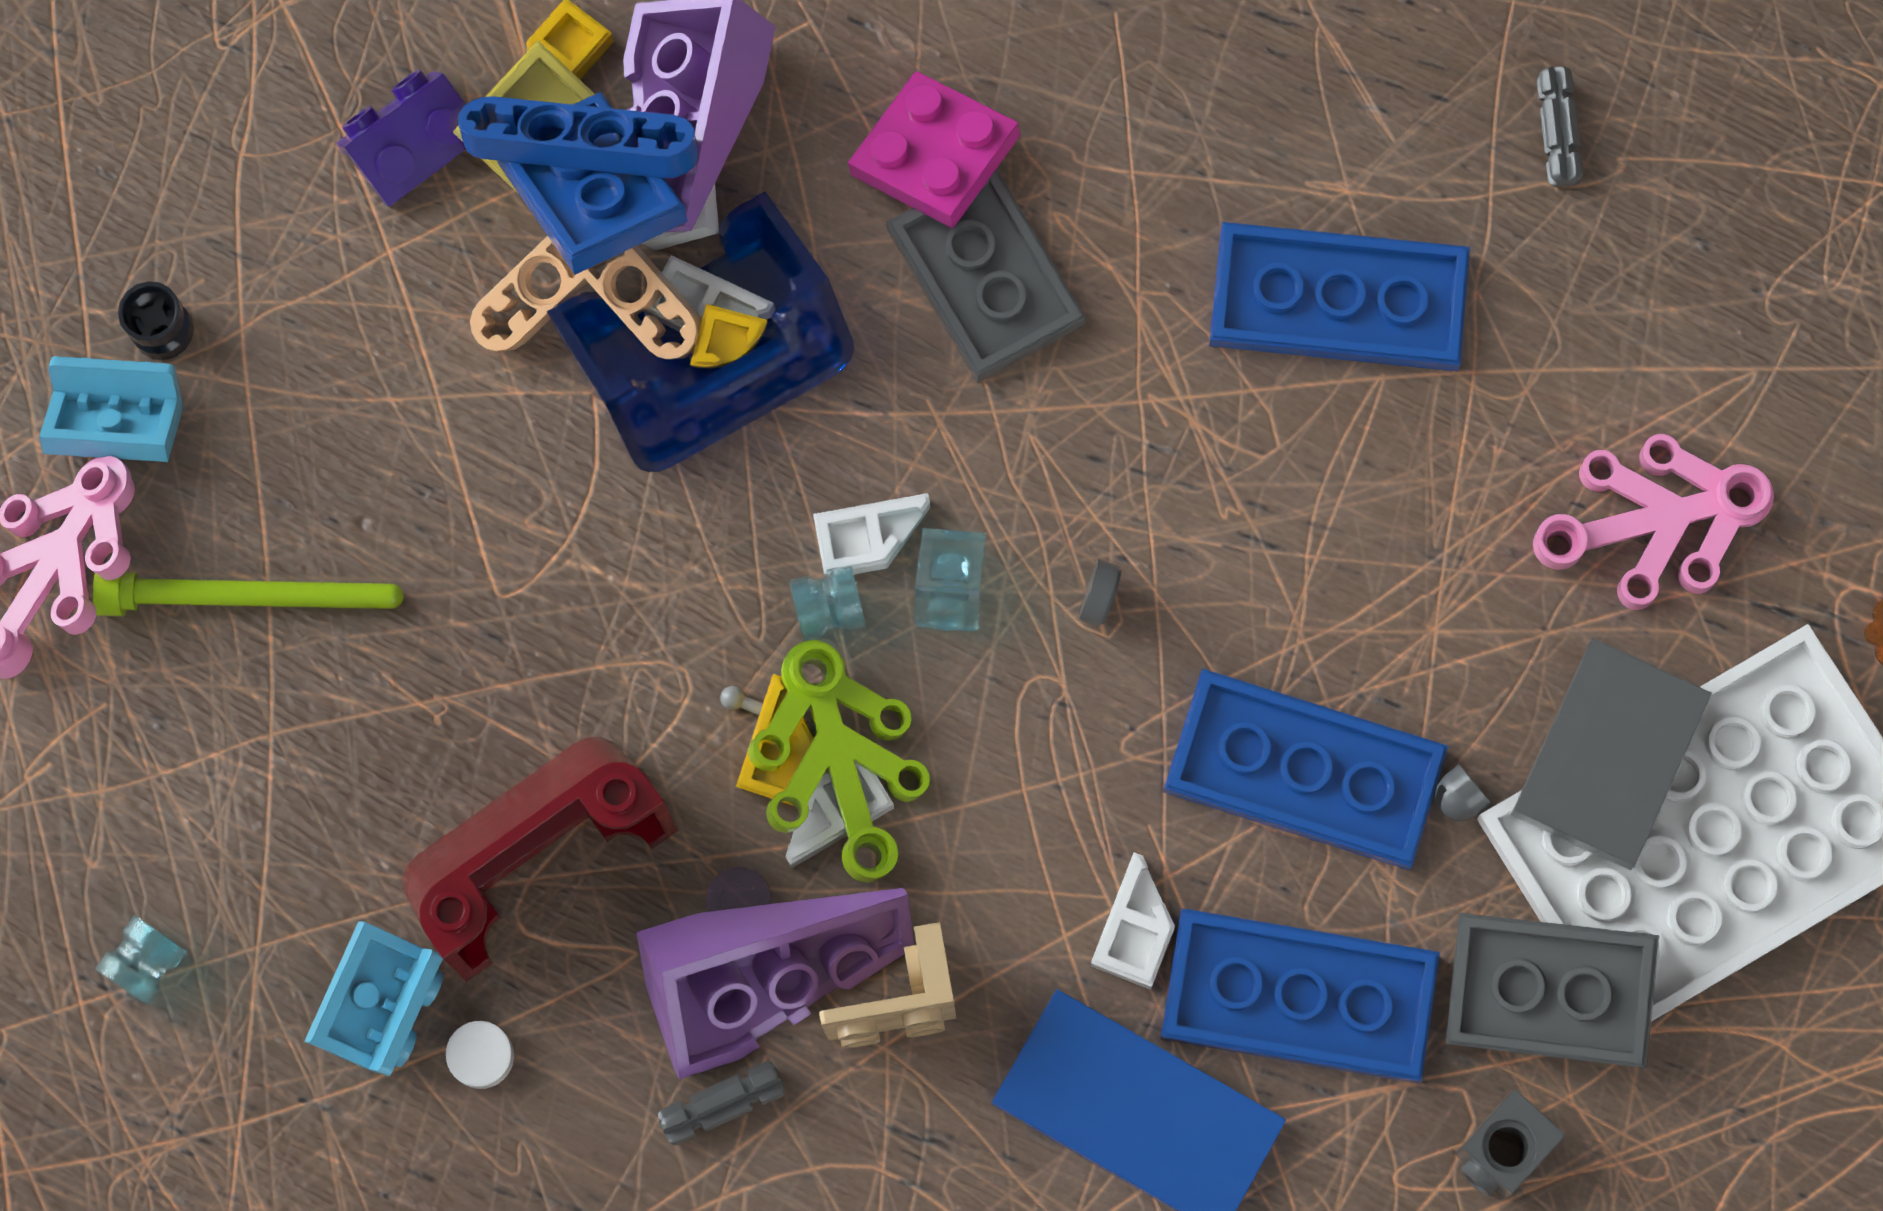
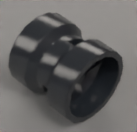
(150, 308)

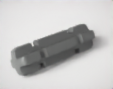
(1560, 126)
(721, 1103)

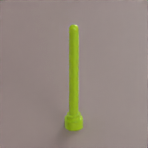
(129, 591)

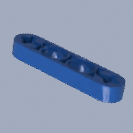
(505, 127)

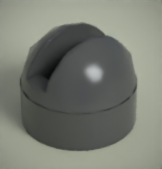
(1460, 796)

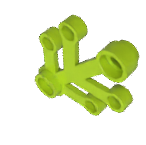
(838, 750)

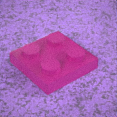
(934, 149)

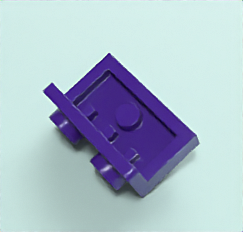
(405, 137)

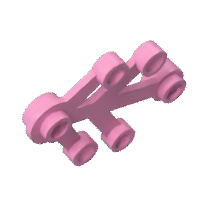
(96, 498)
(1662, 514)

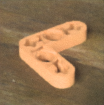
(526, 325)

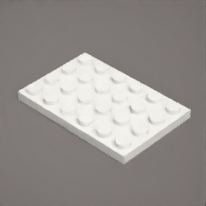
(1754, 839)

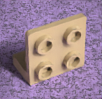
(917, 1013)

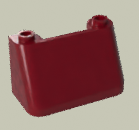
(451, 874)

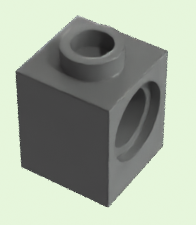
(1529, 1127)

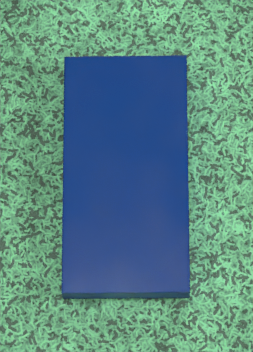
(1340, 296)
(1306, 769)
(1300, 995)
(1137, 1110)

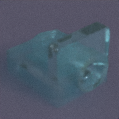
(949, 579)

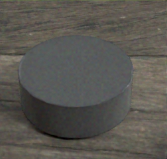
(1100, 593)

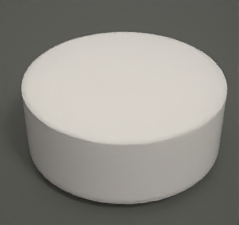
(479, 1054)

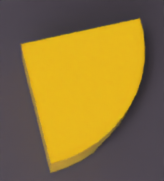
(725, 337)

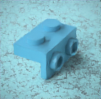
(112, 409)
(376, 1000)

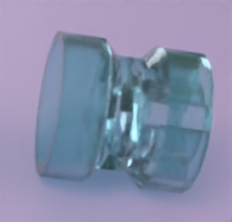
(827, 603)
(140, 960)

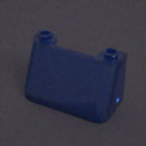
(675, 410)

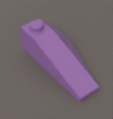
(700, 65)
(745, 970)

